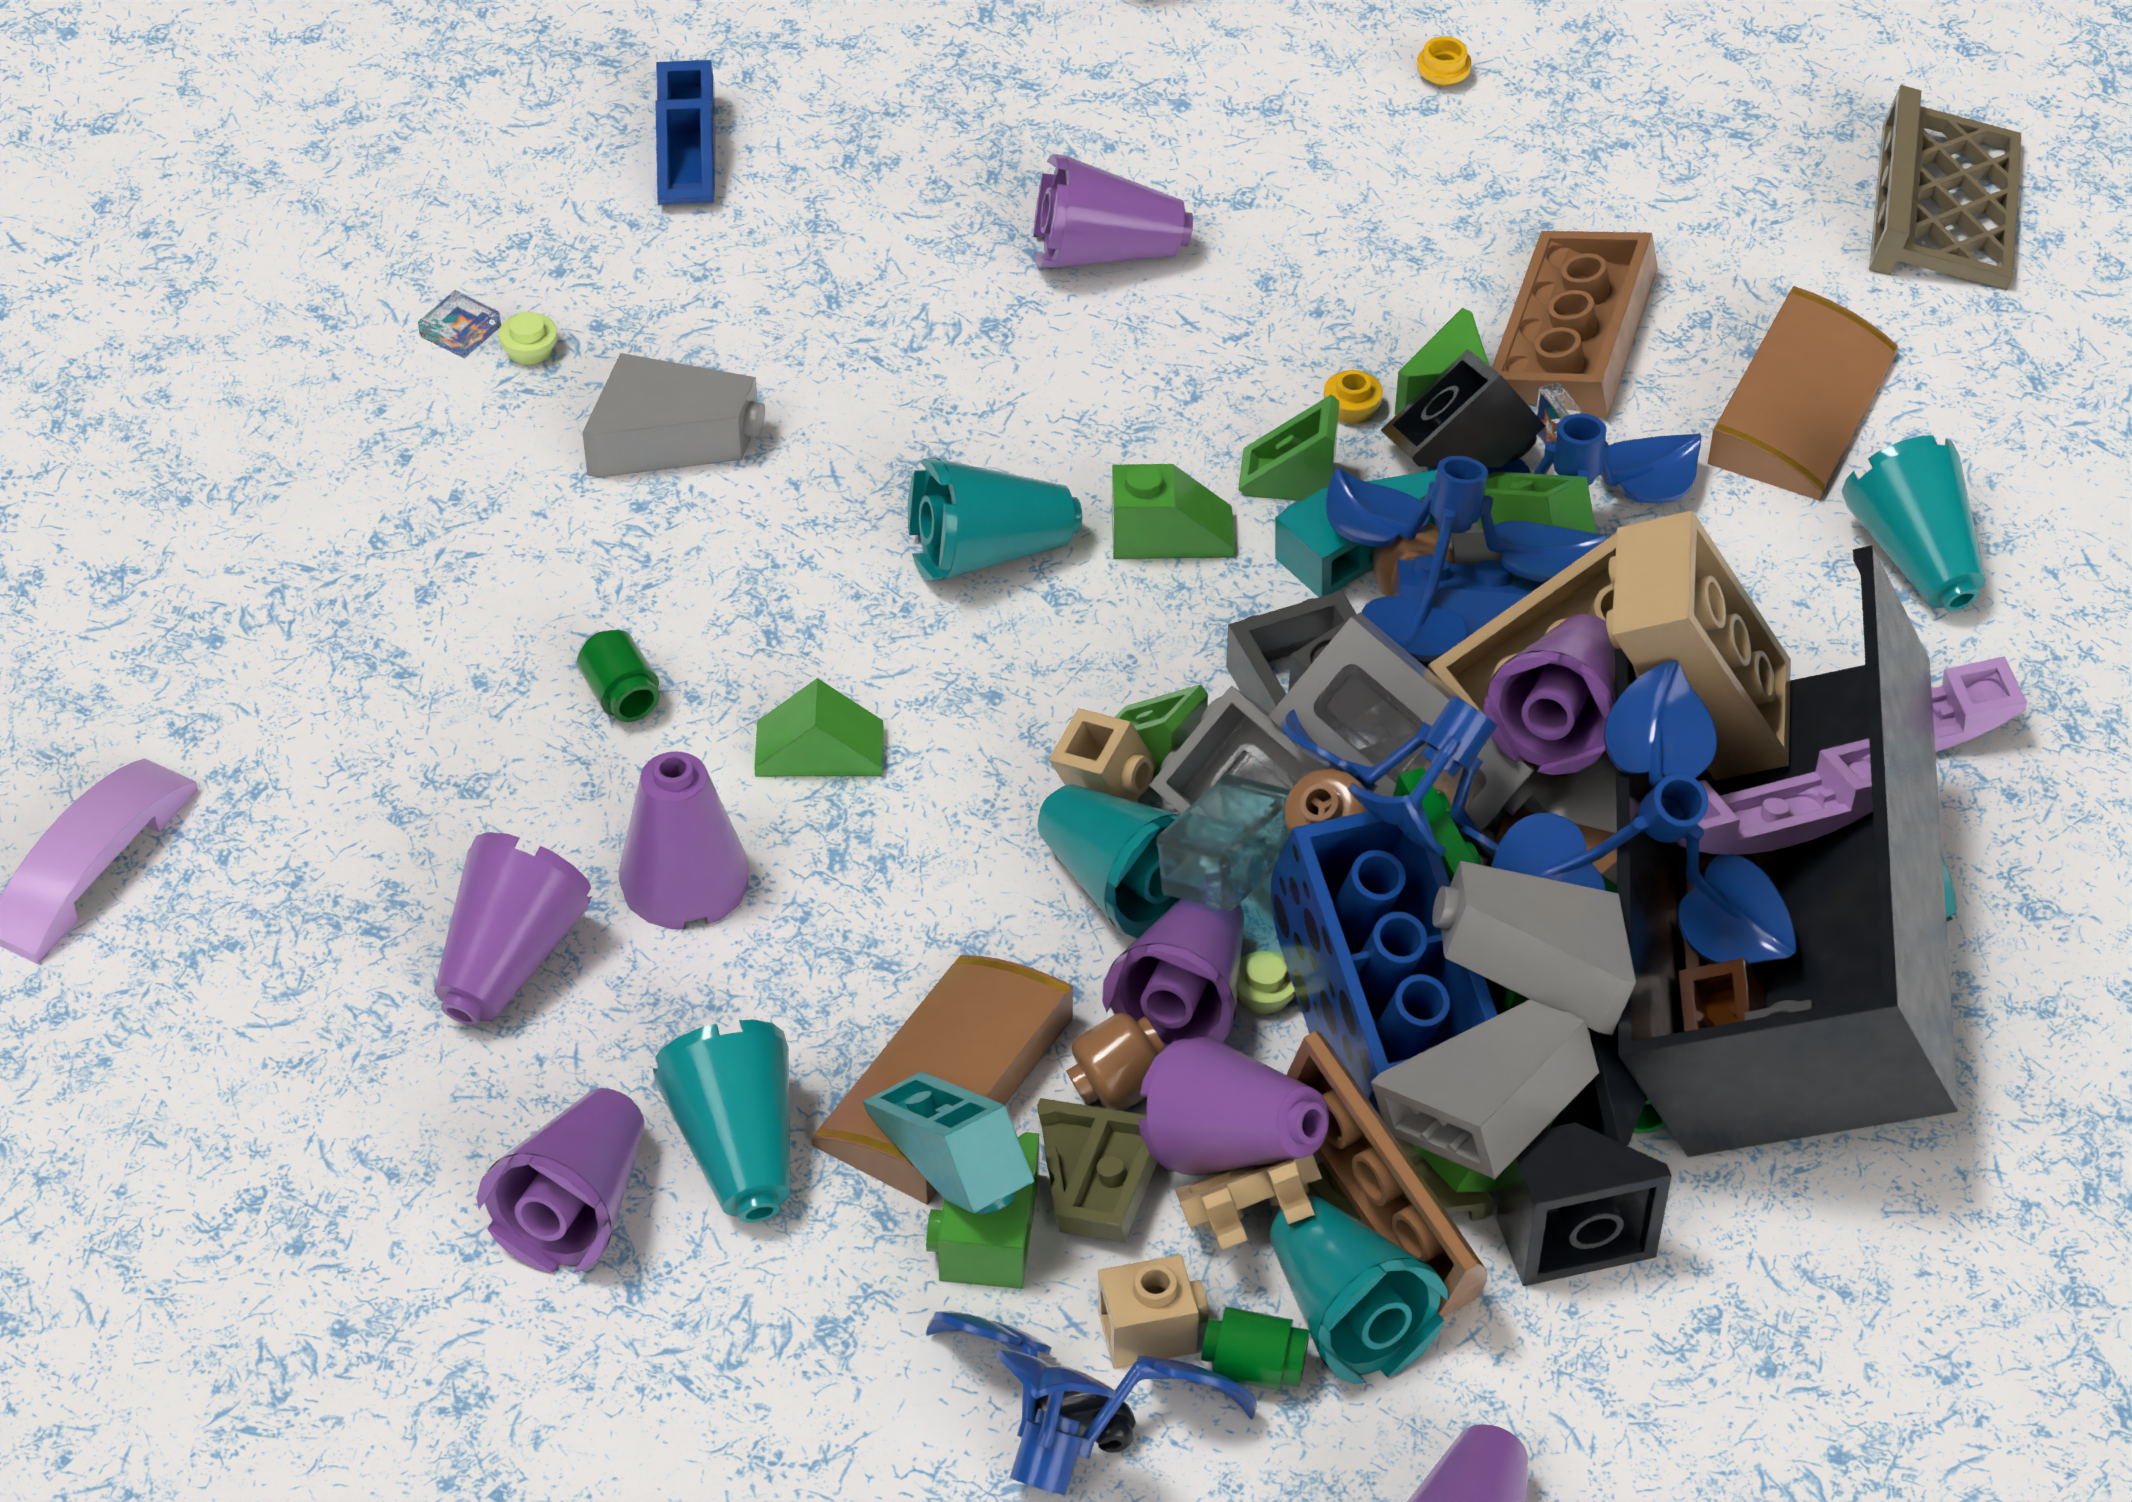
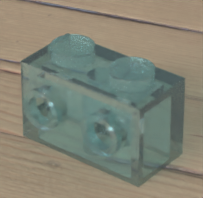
(1224, 843)

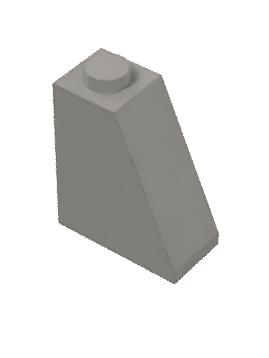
(669, 417)
(1540, 940)
(1489, 1087)

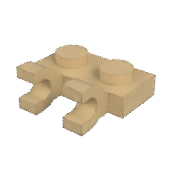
(1220, 1197)

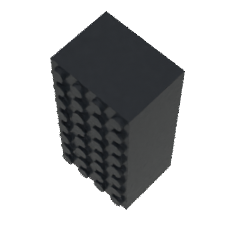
(1861, 916)

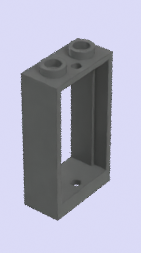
(1278, 635)

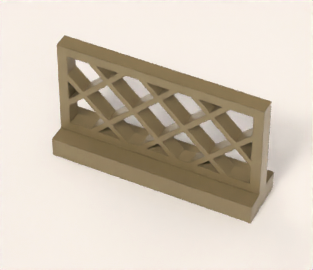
(1905, 182)

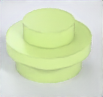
(528, 337)
(1264, 982)

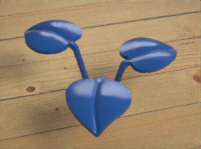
(1644, 468)
(1456, 500)
(1669, 733)
(1451, 744)
(1051, 1439)

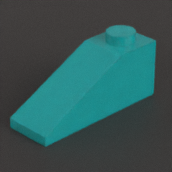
(1319, 554)
(954, 1140)

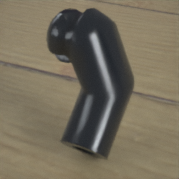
(1086, 1406)

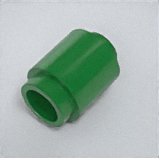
(619, 675)
(1256, 1348)

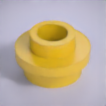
(1444, 61)
(1357, 395)

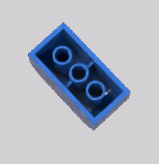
(1363, 945)

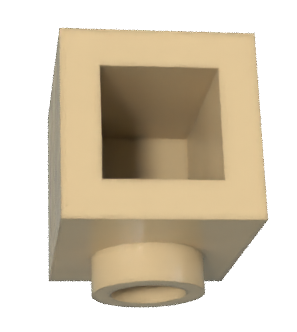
(1104, 756)
(1150, 1310)

